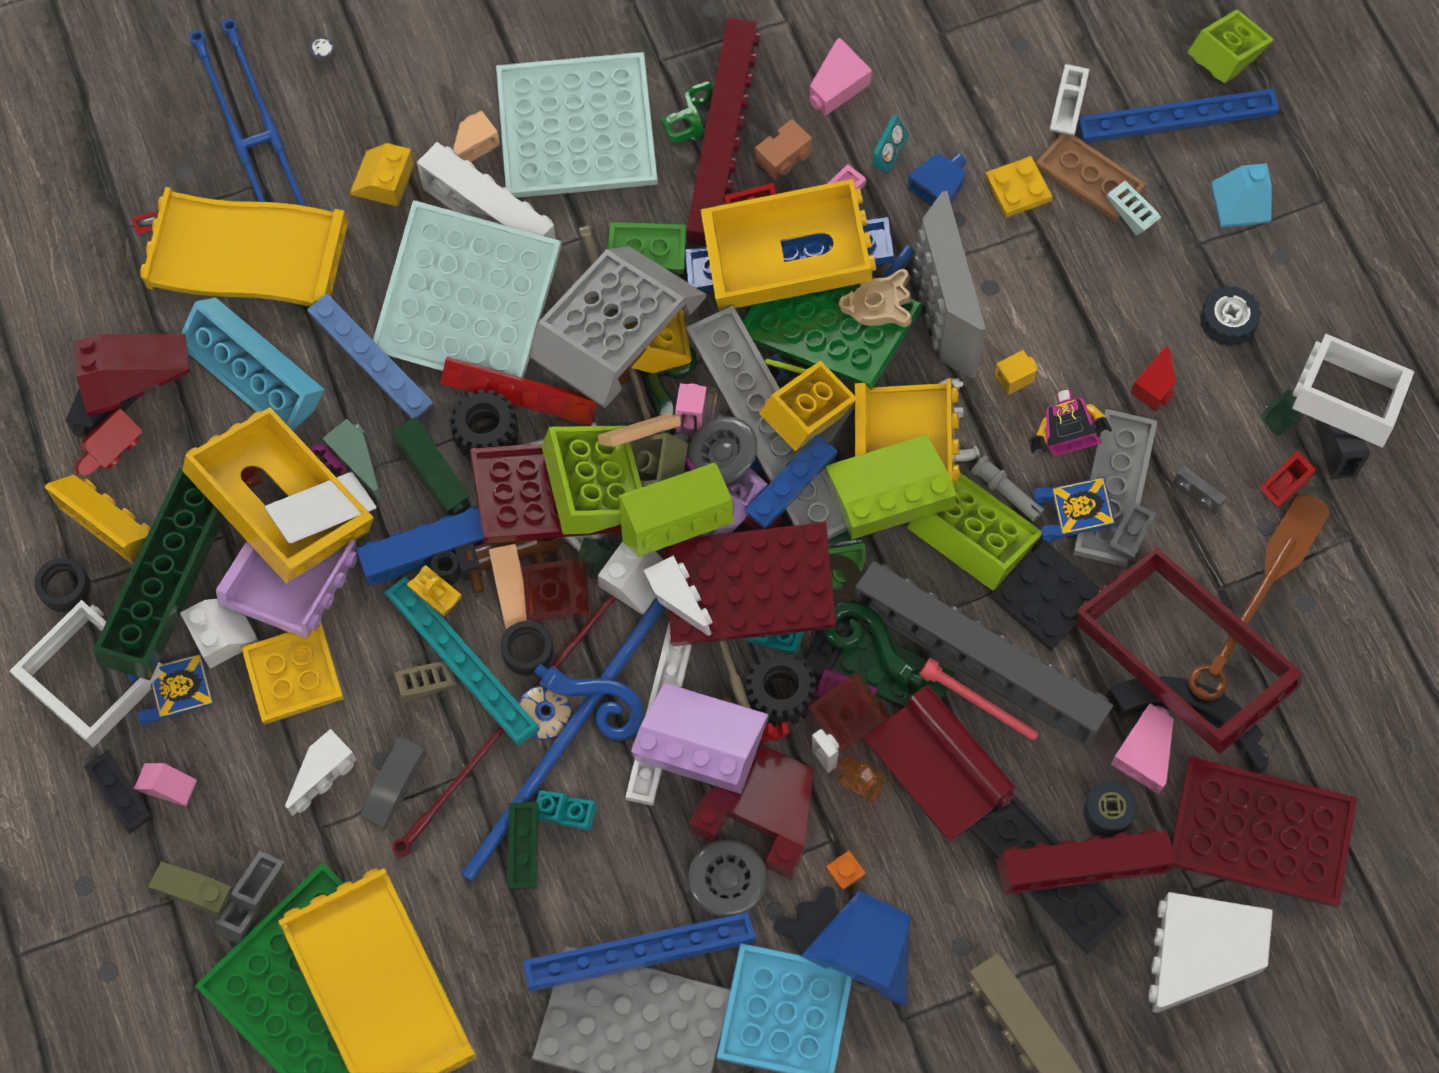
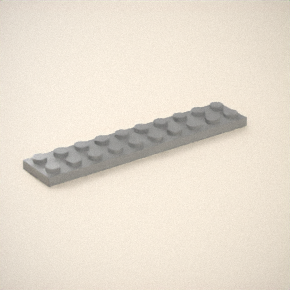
(746, 387)

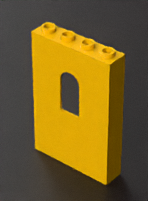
(748, 252)
(282, 455)

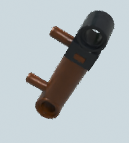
(476, 558)

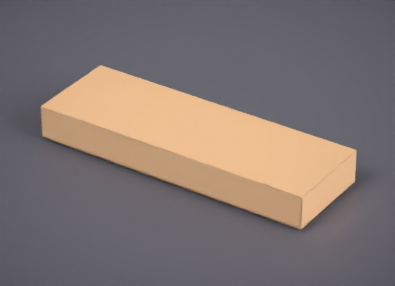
(639, 430)
(509, 583)

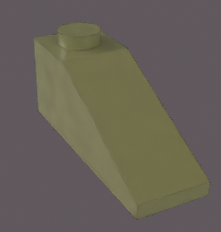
(191, 888)

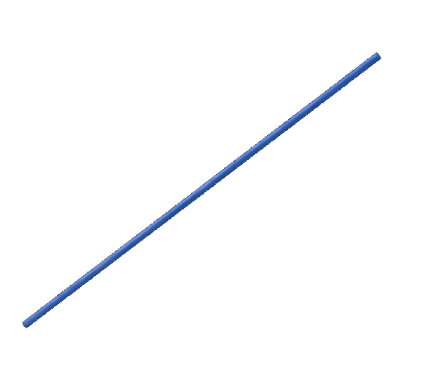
(591, 701)

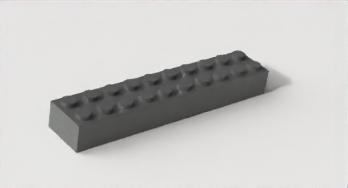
(983, 655)

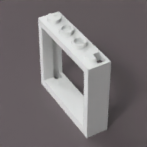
(1340, 413)
(48, 647)

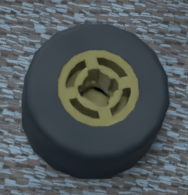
(1103, 817)

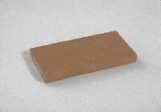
(1086, 173)

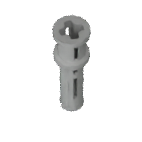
(998, 481)

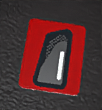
(144, 222)

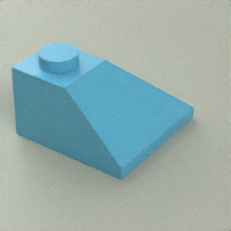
(1243, 196)

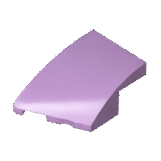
(743, 493)

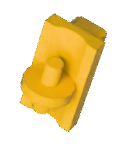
(434, 591)

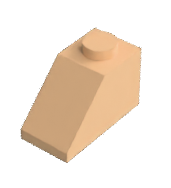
(475, 137)

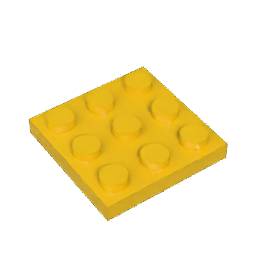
(292, 674)

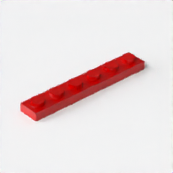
(519, 391)

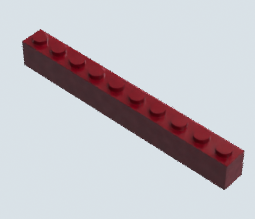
(724, 123)

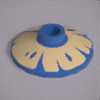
(559, 715)

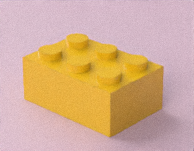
(807, 405)

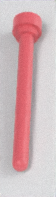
(933, 672)

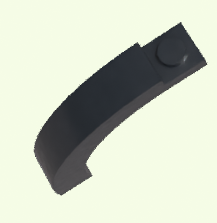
(1134, 697)

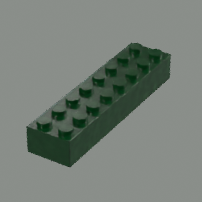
(159, 581)

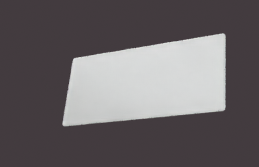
(318, 508)

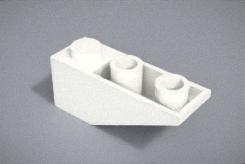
(673, 592)
(321, 766)

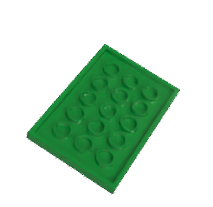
(816, 329)

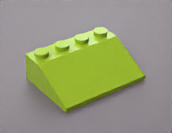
(588, 477)
(891, 486)
(979, 534)

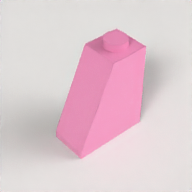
(839, 78)
(1147, 749)

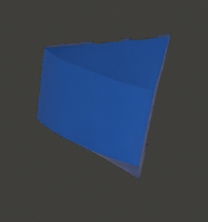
(867, 944)

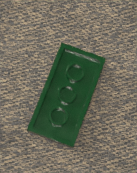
(867, 661)

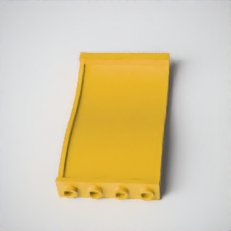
(244, 249)
(375, 981)

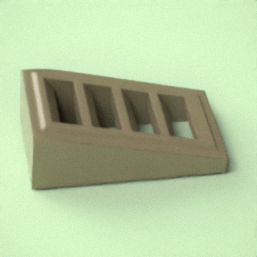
(415, 672)

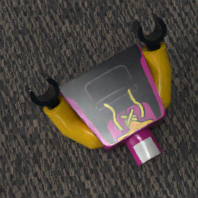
(1069, 426)

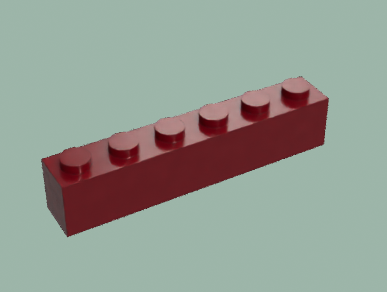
(1085, 861)

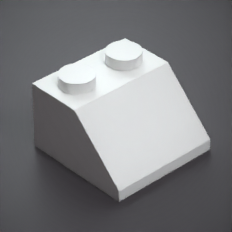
(626, 579)
(218, 631)

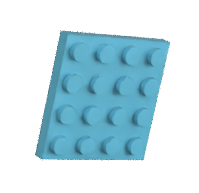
(783, 1013)

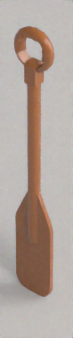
(1282, 555)

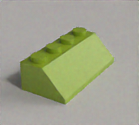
(675, 510)

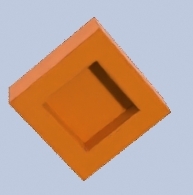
(845, 871)

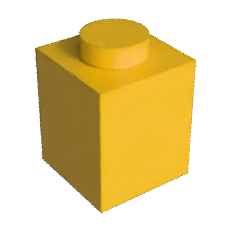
(1015, 372)

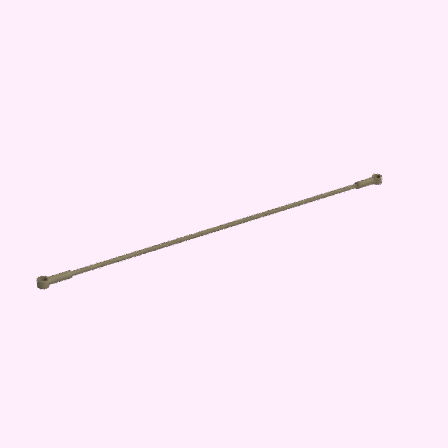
(735, 679)

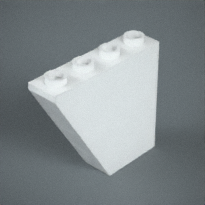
(1206, 947)

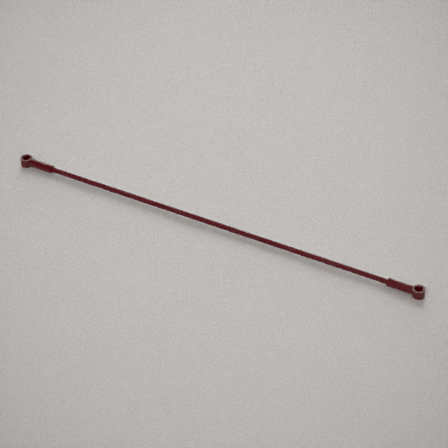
(426, 818)

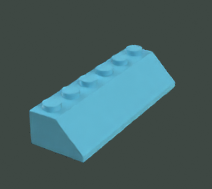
(249, 363)

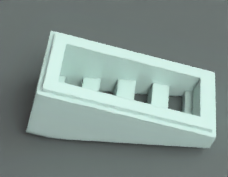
(1138, 202)

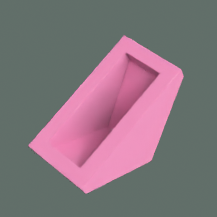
(165, 783)

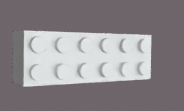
(475, 194)

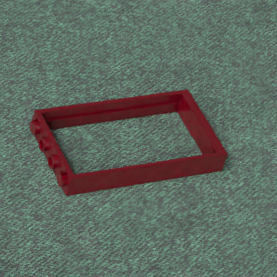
(1289, 675)

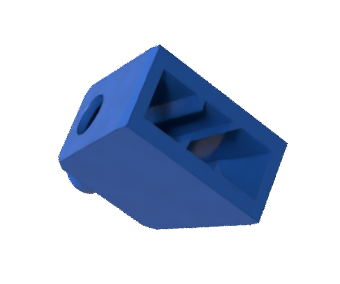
(936, 176)

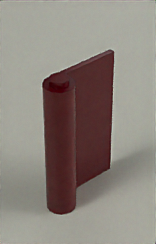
(940, 764)

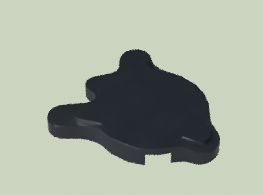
(813, 920)

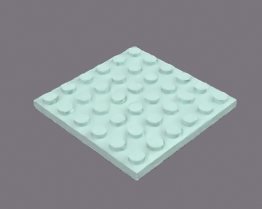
(576, 125)
(465, 291)

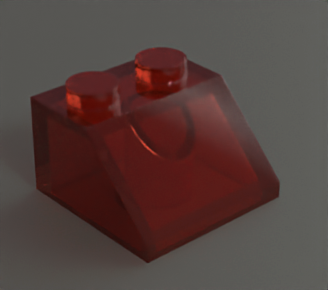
(556, 590)

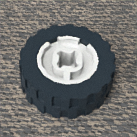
(1230, 316)

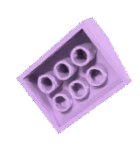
(700, 737)

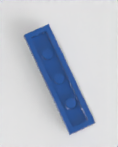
(791, 482)

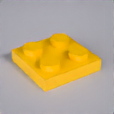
(1018, 187)

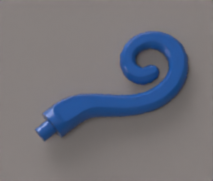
(566, 686)

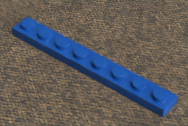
(1178, 115)
(638, 952)

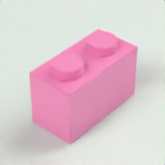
(690, 408)

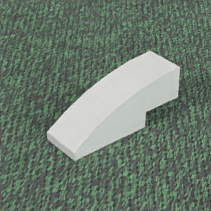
(1069, 99)

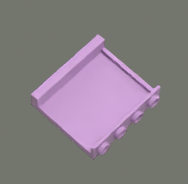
(295, 607)

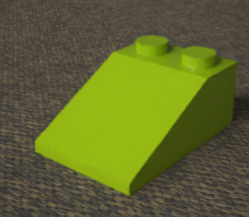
(1229, 45)

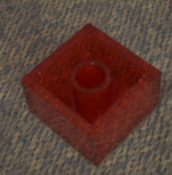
(849, 711)

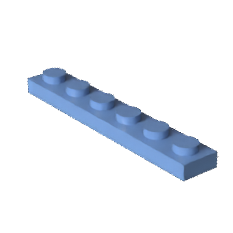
(370, 357)

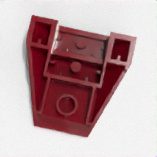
(125, 365)

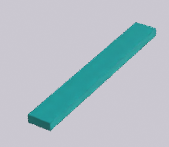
(463, 663)

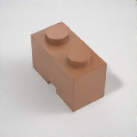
(780, 154)

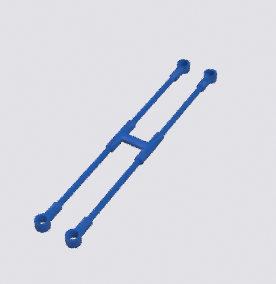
(271, 133)

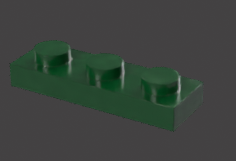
(523, 845)

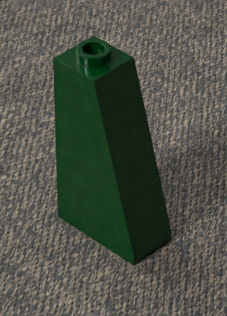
(430, 466)

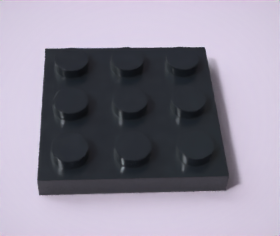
(1045, 595)

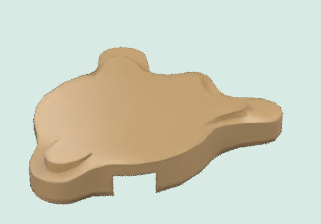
(880, 301)

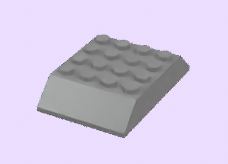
(948, 290)

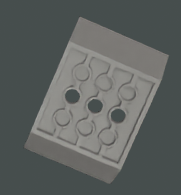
(594, 349)

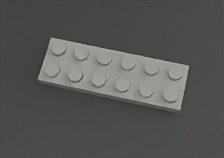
(1124, 465)

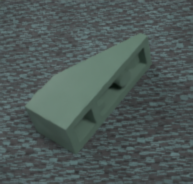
(350, 447)

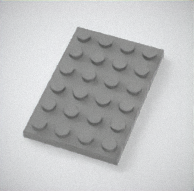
(633, 1024)

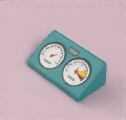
(890, 145)

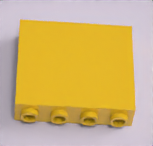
(907, 412)

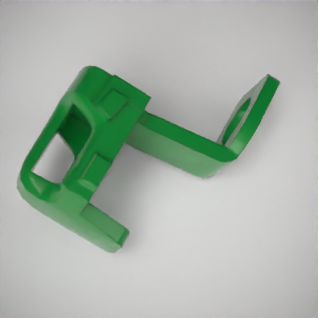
(696, 131)

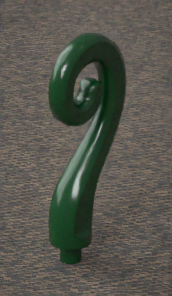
(661, 395)
(894, 664)

